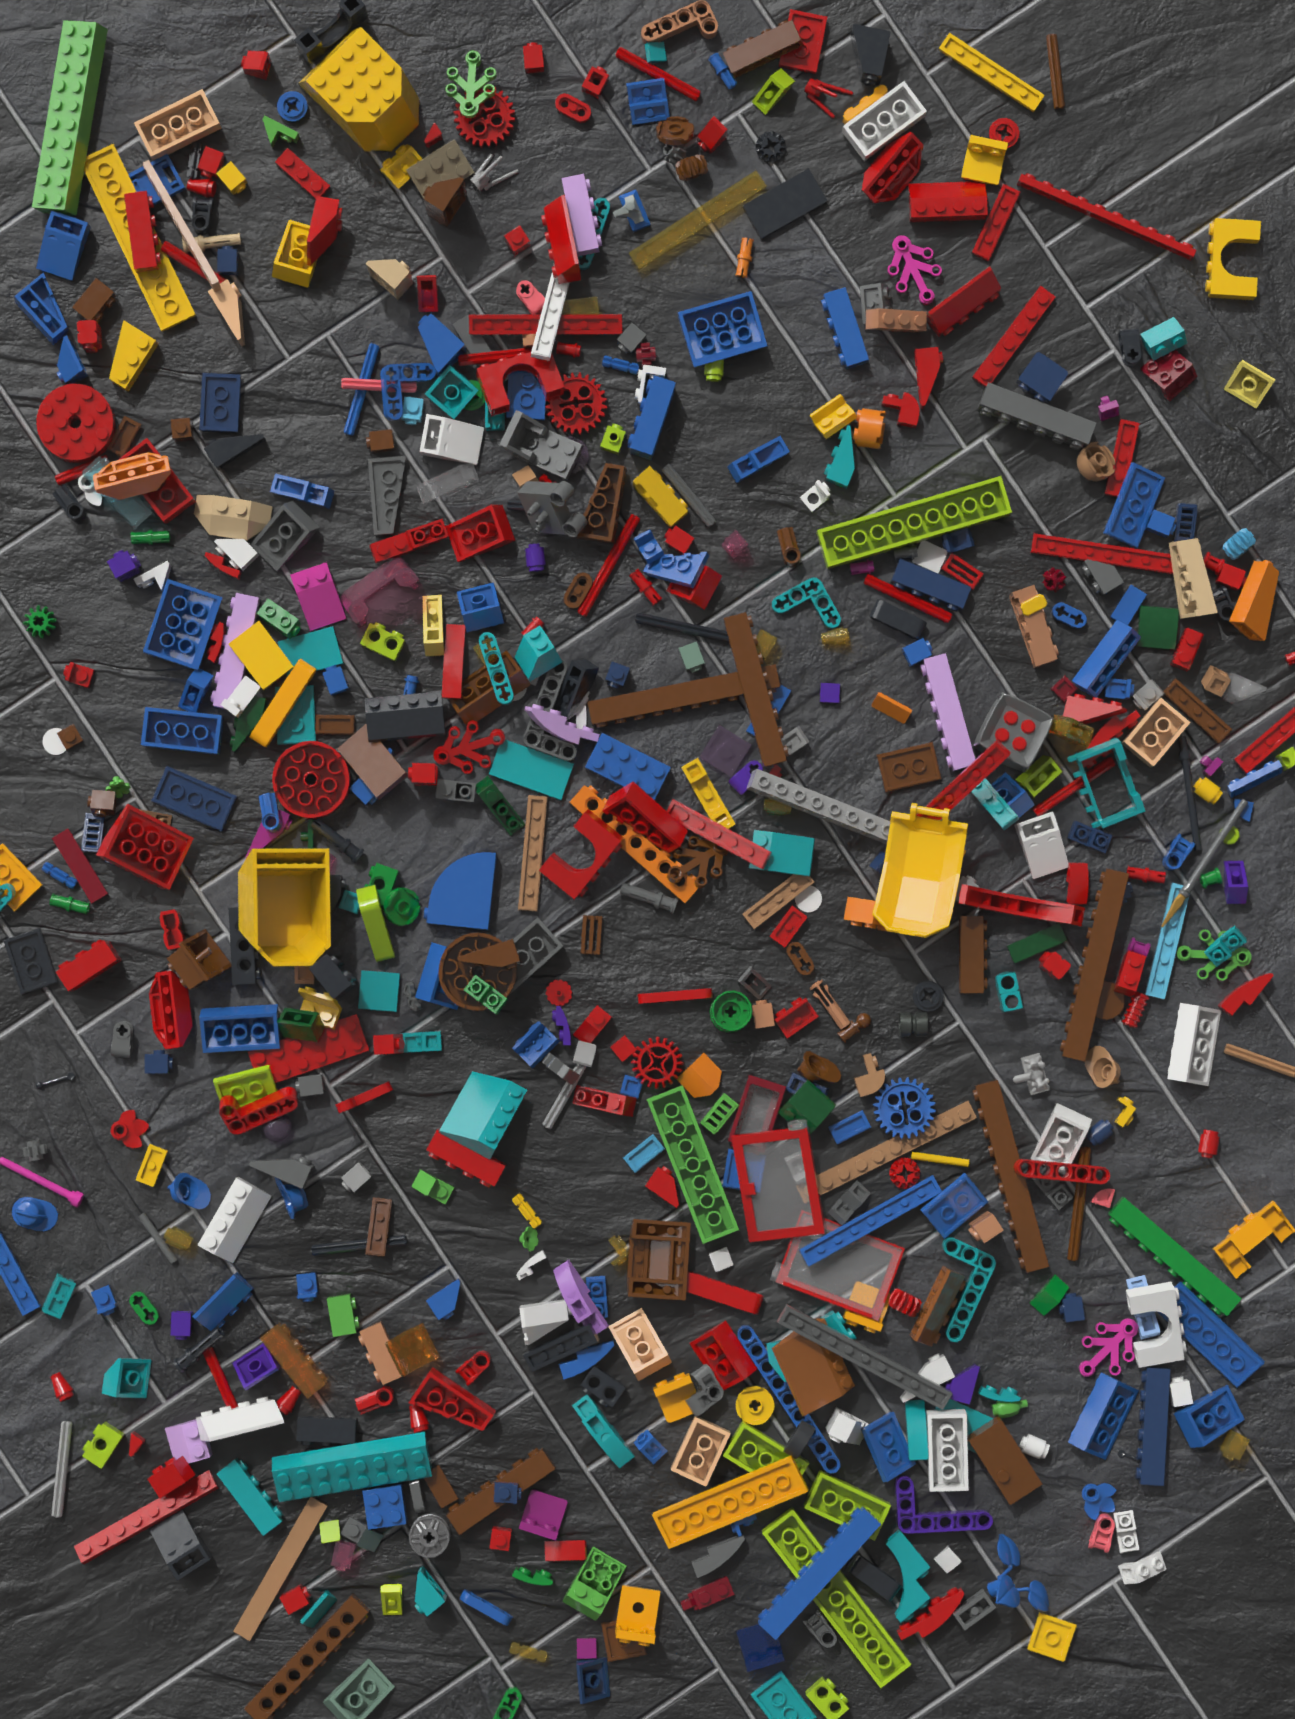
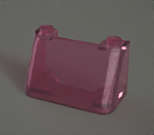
(394, 569)

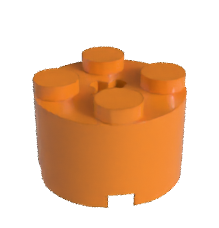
(870, 429)

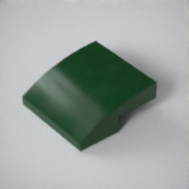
(1157, 627)

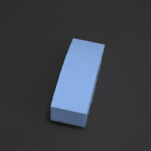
(1146, 1321)

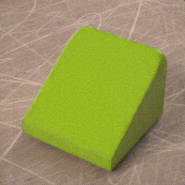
(330, 1531)

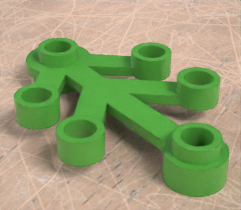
(471, 86)
(1210, 966)

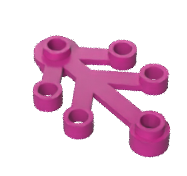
(912, 267)
(1110, 1345)

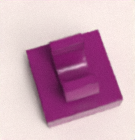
(1107, 409)
(1211, 766)

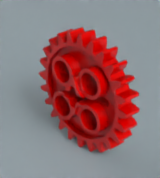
(491, 132)
(578, 420)

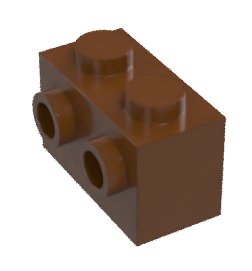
(95, 301)

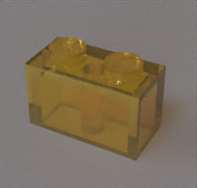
(1071, 730)

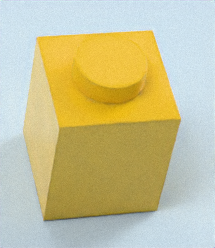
(232, 178)

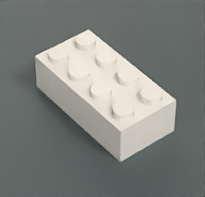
(884, 121)
(947, 1450)

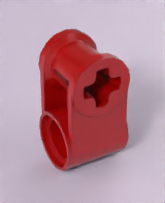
(471, 1368)

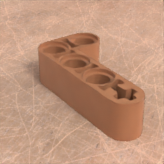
(678, 26)

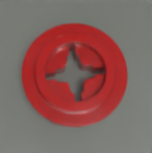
(1011, 127)
(912, 1178)

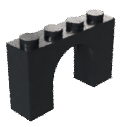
(316, 44)

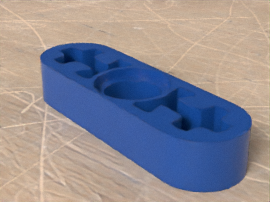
(486, 1607)

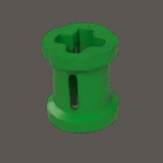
(1210, 878)

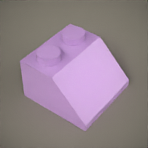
(186, 1442)

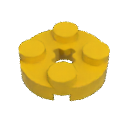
(764, 1410)

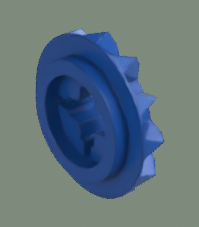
(291, 97)

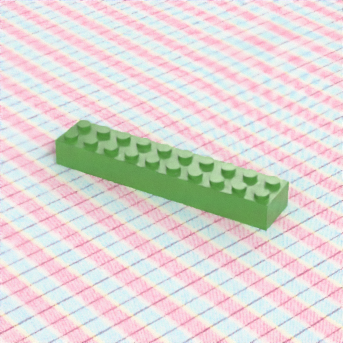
(69, 117)

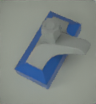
(633, 210)

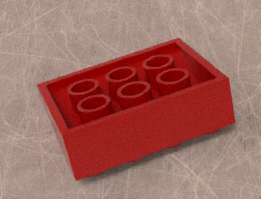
(145, 847)

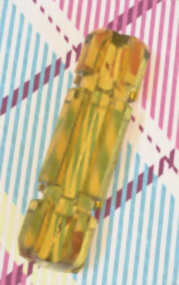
(528, 1652)

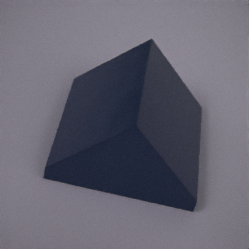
(592, 1679)

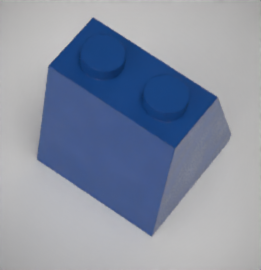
(440, 343)

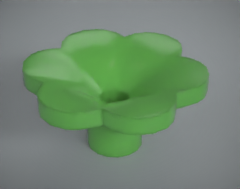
(529, 1238)

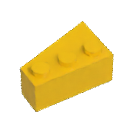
(131, 356)
(660, 496)

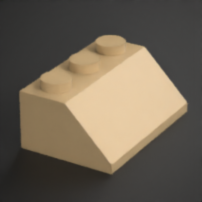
(391, 275)

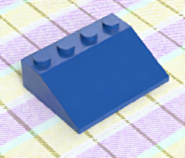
(722, 329)
(182, 624)

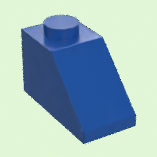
(195, 690)
(445, 1300)

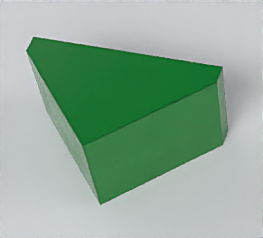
(1049, 1295)

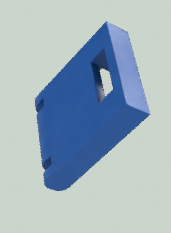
(143, 183)

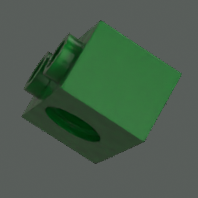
(389, 876)

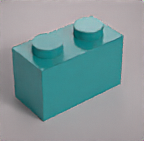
(1163, 338)

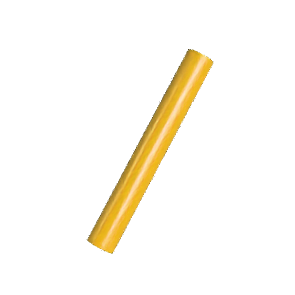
(939, 1159)

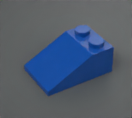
(1209, 1417)

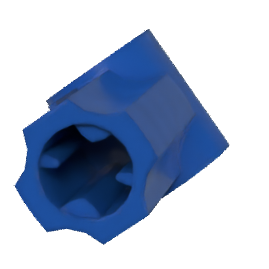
(270, 810)

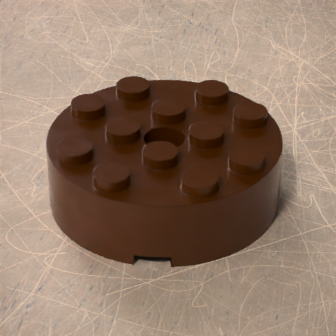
(456, 975)

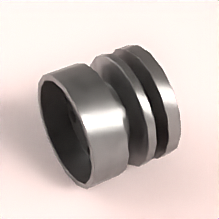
(439, 1529)

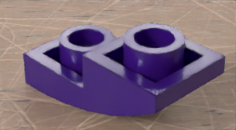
(559, 1017)

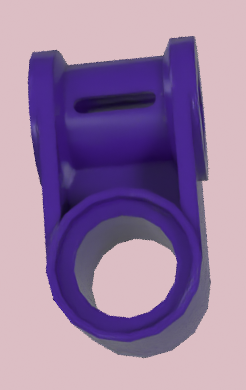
(741, 778)

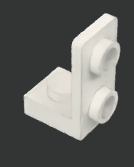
(647, 371)
(241, 696)
(1143, 1569)

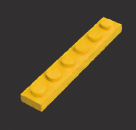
(991, 72)

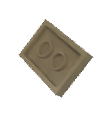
(439, 166)

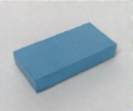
(643, 1153)

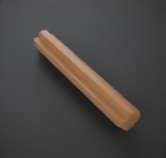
(1259, 1060)

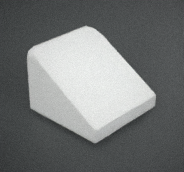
(721, 1259)
(947, 1559)

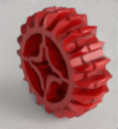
(643, 1072)

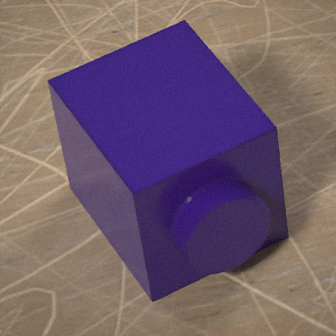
(181, 1324)

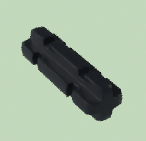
(194, 160)

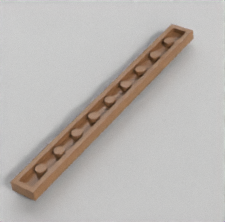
(893, 1148)

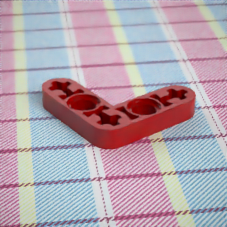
(363, 1097)

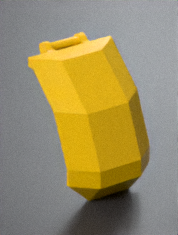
(920, 872)

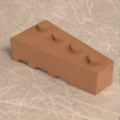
(1034, 629)

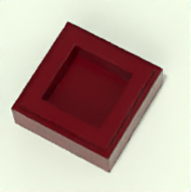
(1064, 688)

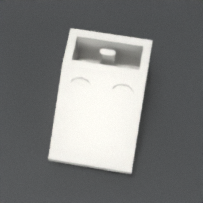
(451, 440)
(1042, 845)

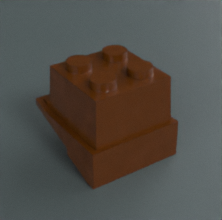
(198, 960)

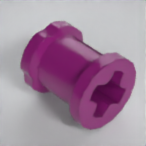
(1138, 947)

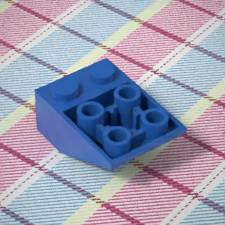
(62, 245)

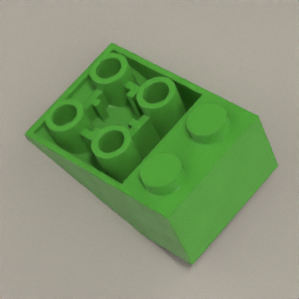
(594, 1583)

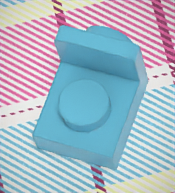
(412, 410)

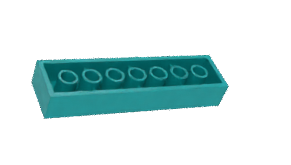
(351, 1467)

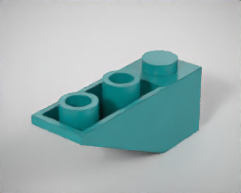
(843, 464)

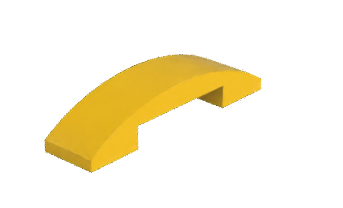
(707, 793)

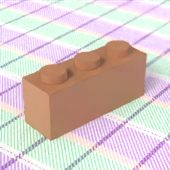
(896, 320)
(984, 1227)
(374, 1339)

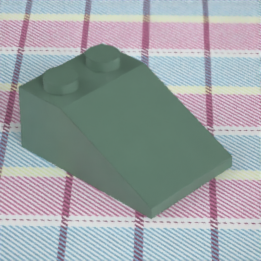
(359, 1693)

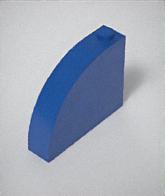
(464, 893)

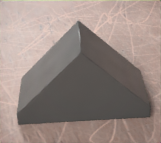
(754, 983)

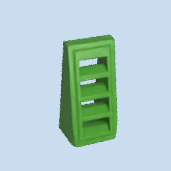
(705, 1123)

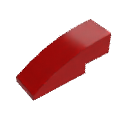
(1244, 993)

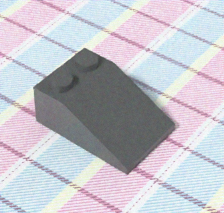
(284, 535)
(290, 1170)

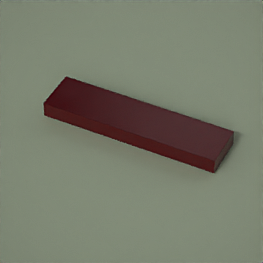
(80, 865)

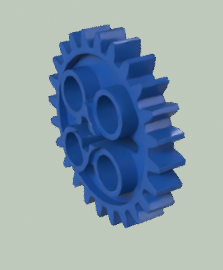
(921, 1105)

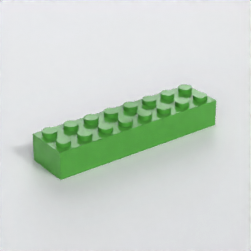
(692, 1164)

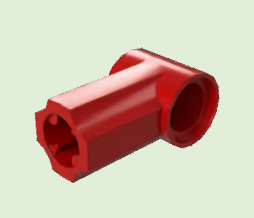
(373, 1400)

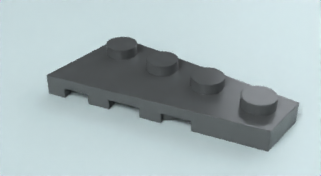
(385, 490)

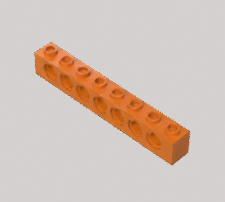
(683, 892)

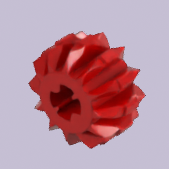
(904, 1302)

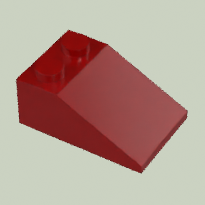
(323, 227)
(480, 532)

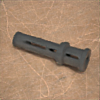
(658, 900)

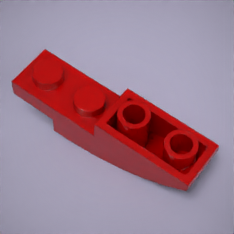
(409, 541)
(1109, 730)
(940, 1611)

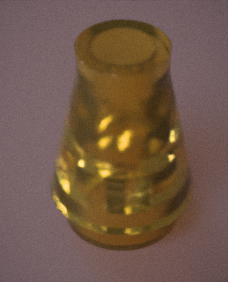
(836, 637)

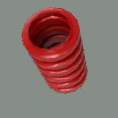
(1135, 1010)

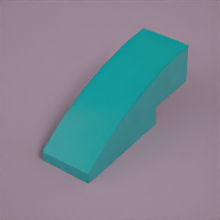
(916, 1430)

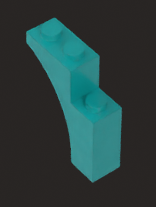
(912, 1567)

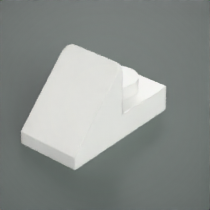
(159, 573)

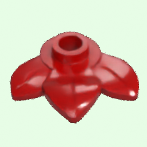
(132, 1129)

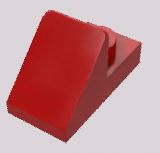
(427, 293)

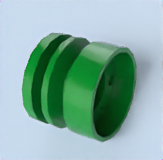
(738, 1003)

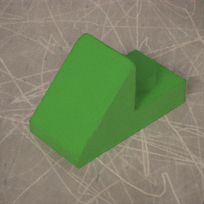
(275, 129)
(432, 1186)

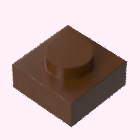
(69, 737)

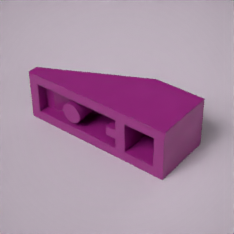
(264, 837)

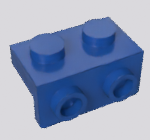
(535, 1044)

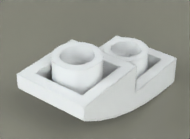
(1126, 1531)

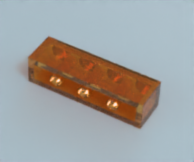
(293, 1359)

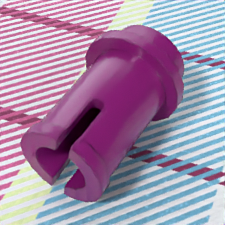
(862, 567)

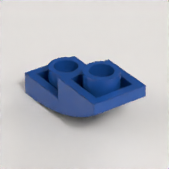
(597, 1293)

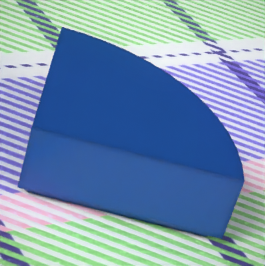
(1246, 814)

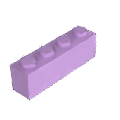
(580, 214)

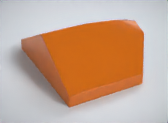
(701, 1077)

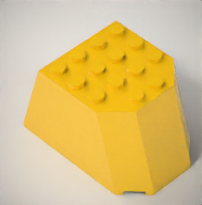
(365, 93)
(286, 904)

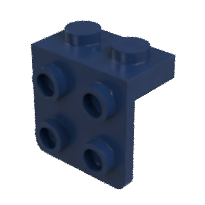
(1042, 378)

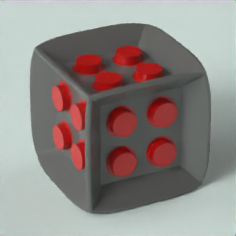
(1018, 727)

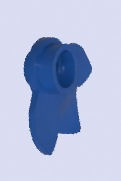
(1099, 1501)

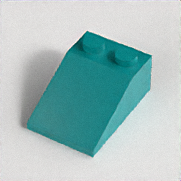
(789, 852)

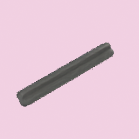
(688, 495)

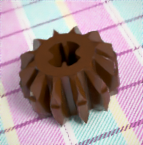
(691, 167)

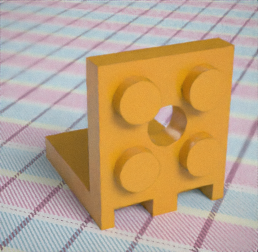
(635, 1625)

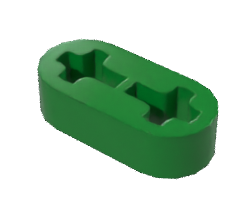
(140, 1310)

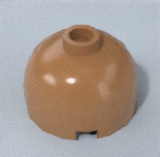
(1095, 462)

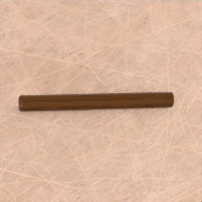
(1078, 1207)

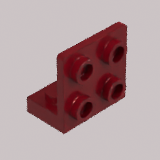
(1170, 373)

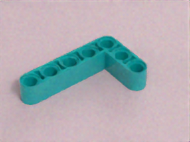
(969, 1287)

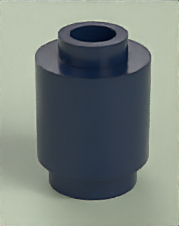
(1099, 1132)

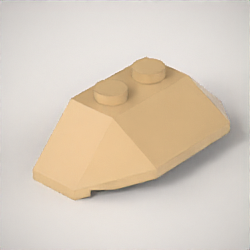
(231, 516)

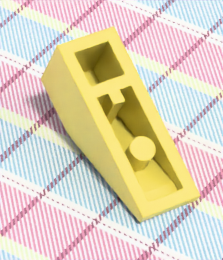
(433, 625)

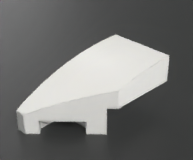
(526, 1269)

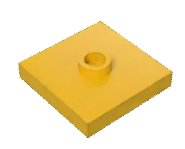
(1051, 1636)

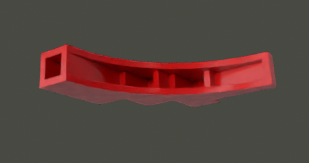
(1021, 906)

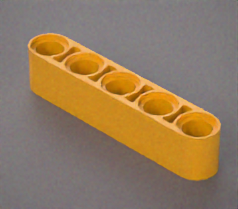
(283, 703)

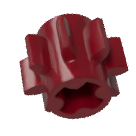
(645, 354)
(1054, 579)

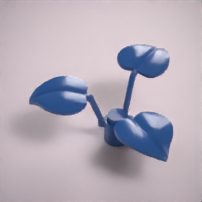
(1005, 1590)

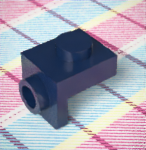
(958, 540)

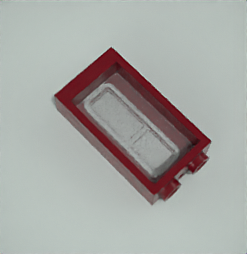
(757, 1107)

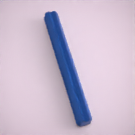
(359, 395)

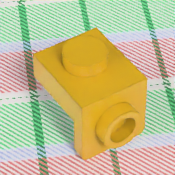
(1126, 1115)

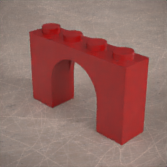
(493, 375)
(605, 842)

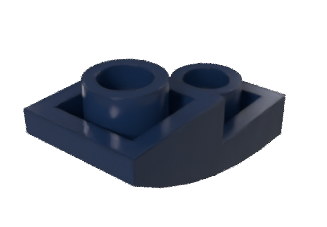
(1089, 836)

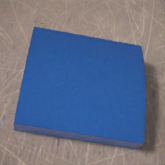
(647, 101)

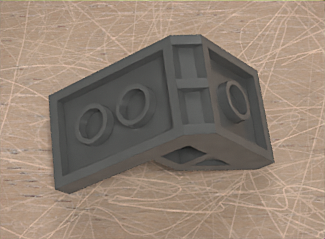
(539, 446)

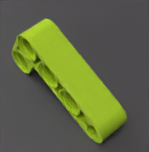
(375, 923)

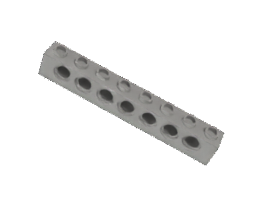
(819, 805)

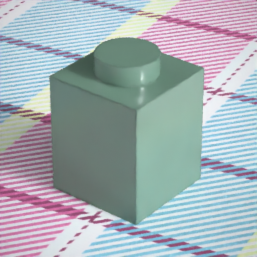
(691, 657)

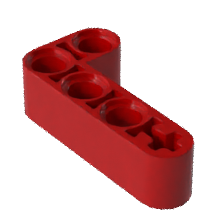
(284, 1101)

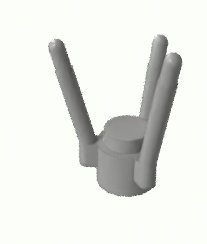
(481, 179)

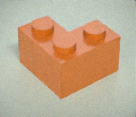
(860, 911)

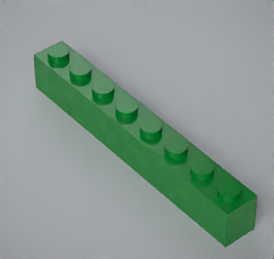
(1174, 1256)

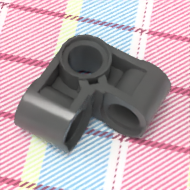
(704, 1380)

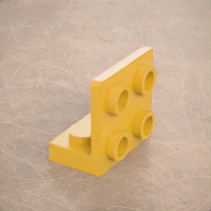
(984, 160)
(323, 1004)

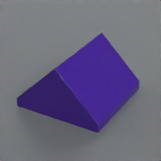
(255, 1366)

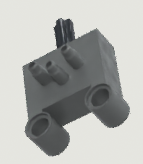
(548, 509)

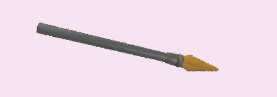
(1188, 886)

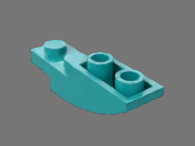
(603, 1431)

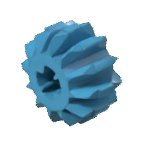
(1239, 544)

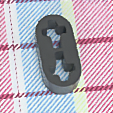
(417, 1495)

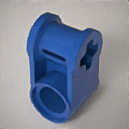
(1179, 849)

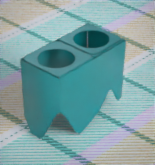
(1005, 992)

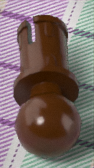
(863, 1020)

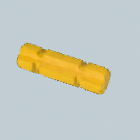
(526, 1210)

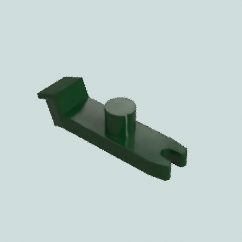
(309, 836)

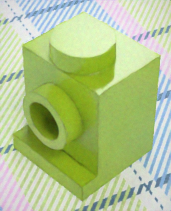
(610, 445)

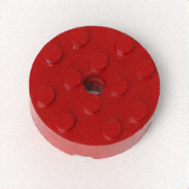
(70, 404)
(331, 775)

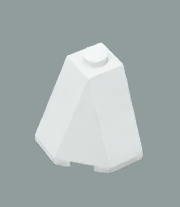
(542, 1318)

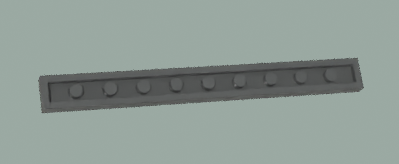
(864, 1357)

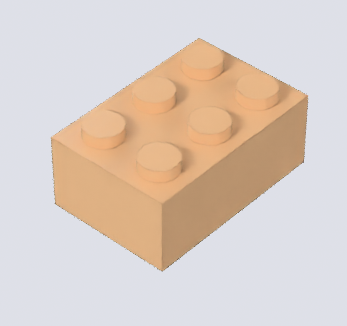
(1155, 732)
(700, 1450)

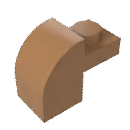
(873, 1080)

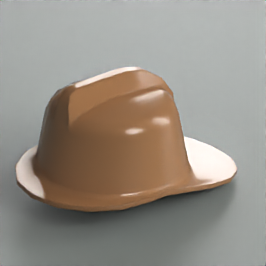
(1102, 1067)

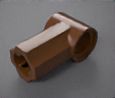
(788, 545)

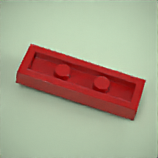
(302, 174)

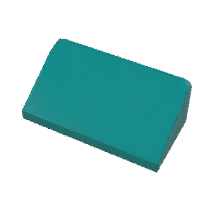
(318, 1609)

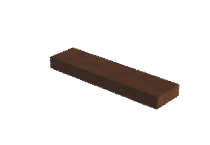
(1197, 711)

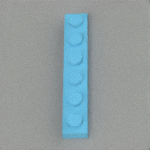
(1166, 947)

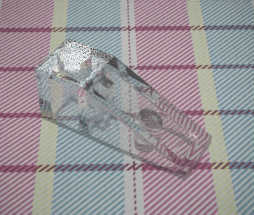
(448, 483)

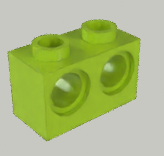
(381, 645)
(823, 1702)

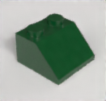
(807, 1104)

